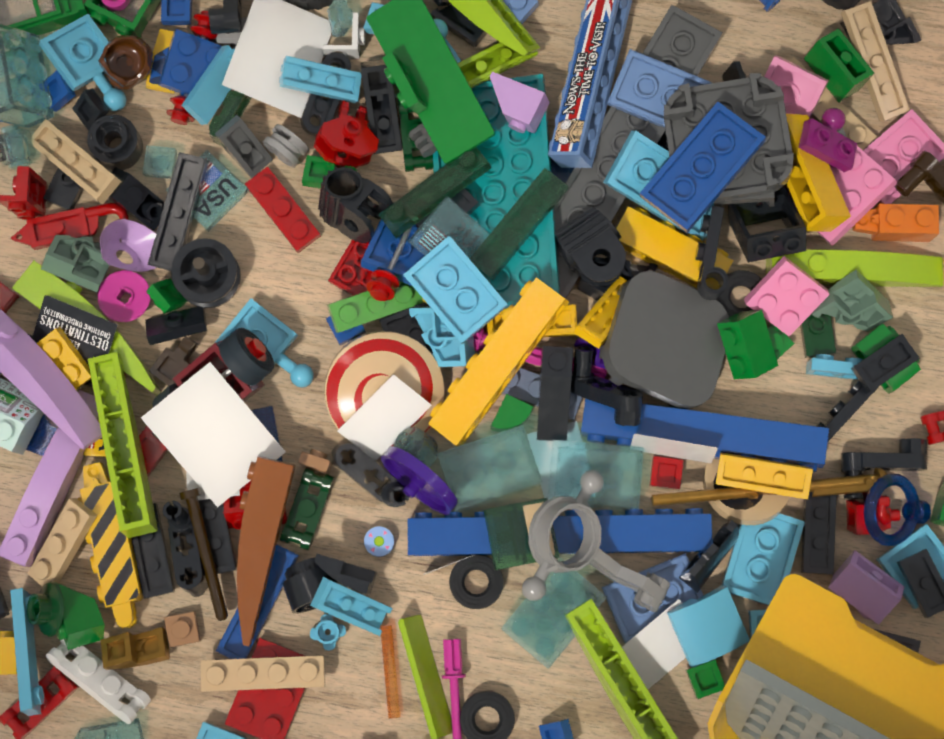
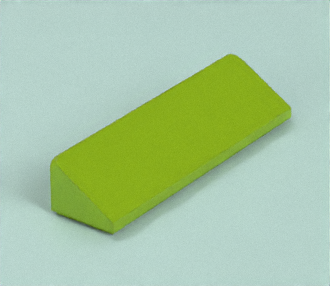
(493, 59)
(426, 676)

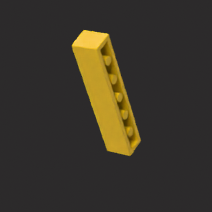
(498, 361)

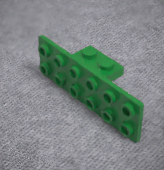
(429, 78)

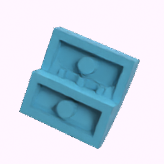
(708, 626)

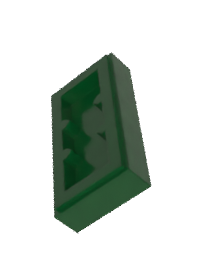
(817, 336)

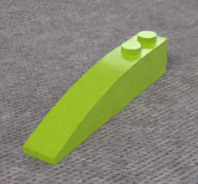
(499, 22)
(879, 268)
(37, 283)
(122, 447)
(617, 674)

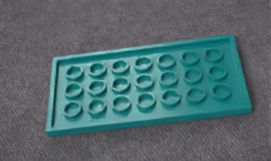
(515, 164)

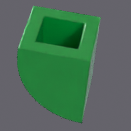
(511, 414)

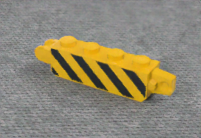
(112, 550)

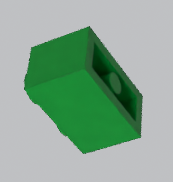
(839, 63)
(747, 344)

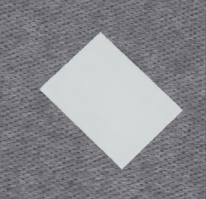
(268, 36)
(211, 433)

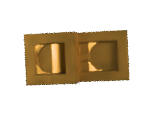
(135, 650)

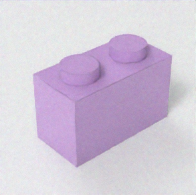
(866, 587)

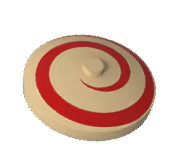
(369, 362)

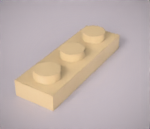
(62, 542)

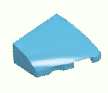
(445, 346)

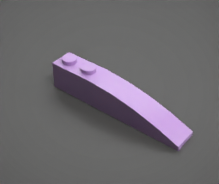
(45, 384)
(44, 496)

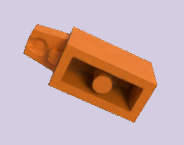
(900, 222)

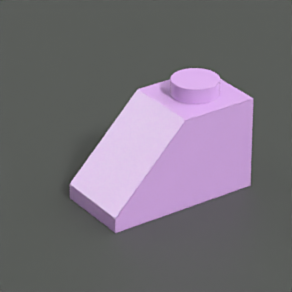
(519, 103)

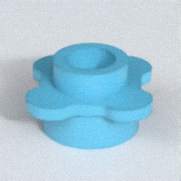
(327, 640)

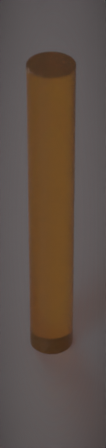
(390, 672)

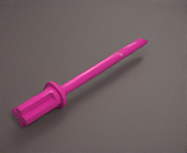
(454, 671)

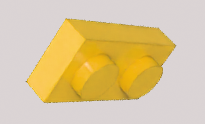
(66, 357)

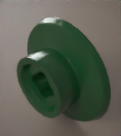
(46, 609)

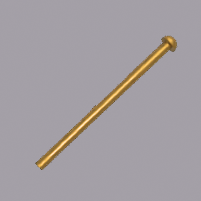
(818, 487)

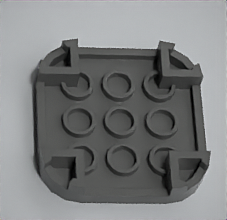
(757, 103)
(665, 340)

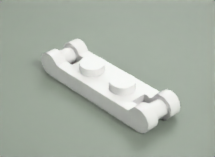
(101, 684)

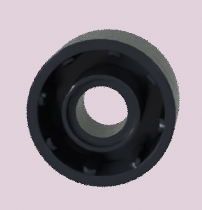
(109, 128)
(302, 584)

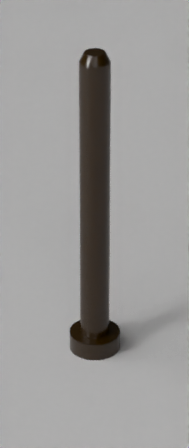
(205, 552)

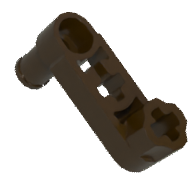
(922, 168)

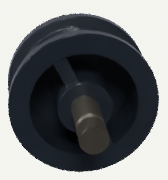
(206, 273)

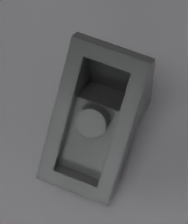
(243, 146)

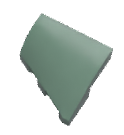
(76, 261)
(855, 303)

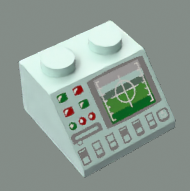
(17, 418)

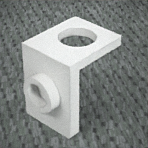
(358, 38)

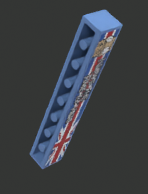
(589, 83)

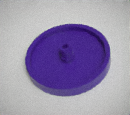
(419, 480)

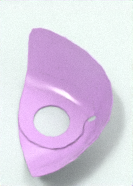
(135, 240)

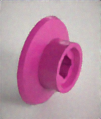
(112, 290)

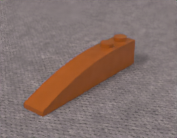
(259, 535)

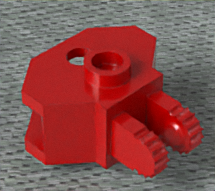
(347, 136)

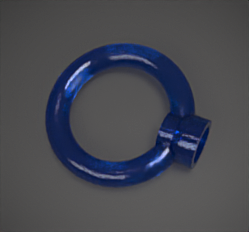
(914, 510)

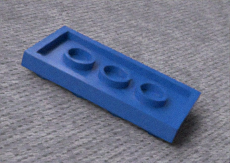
(702, 167)

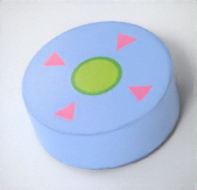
(379, 541)

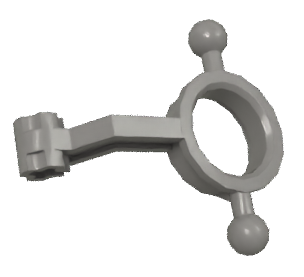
(649, 588)

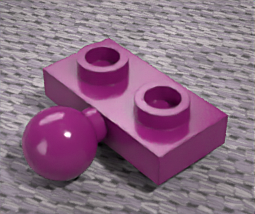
(826, 143)

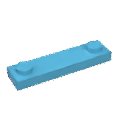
(30, 693)

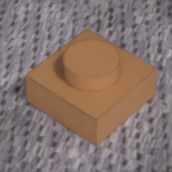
(315, 460)
(182, 629)

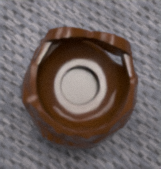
(127, 61)

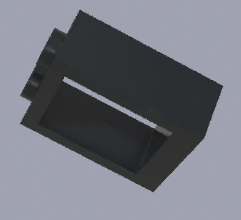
(764, 245)

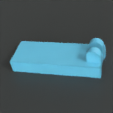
(320, 79)
(209, 91)
(350, 606)

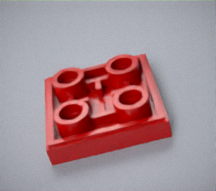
(348, 273)

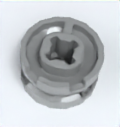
(285, 145)

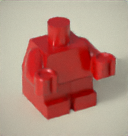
(884, 515)

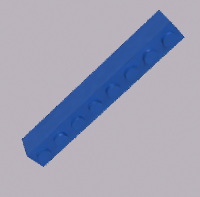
(730, 434)

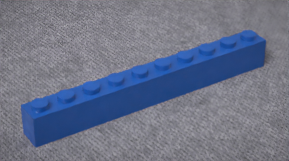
(619, 533)

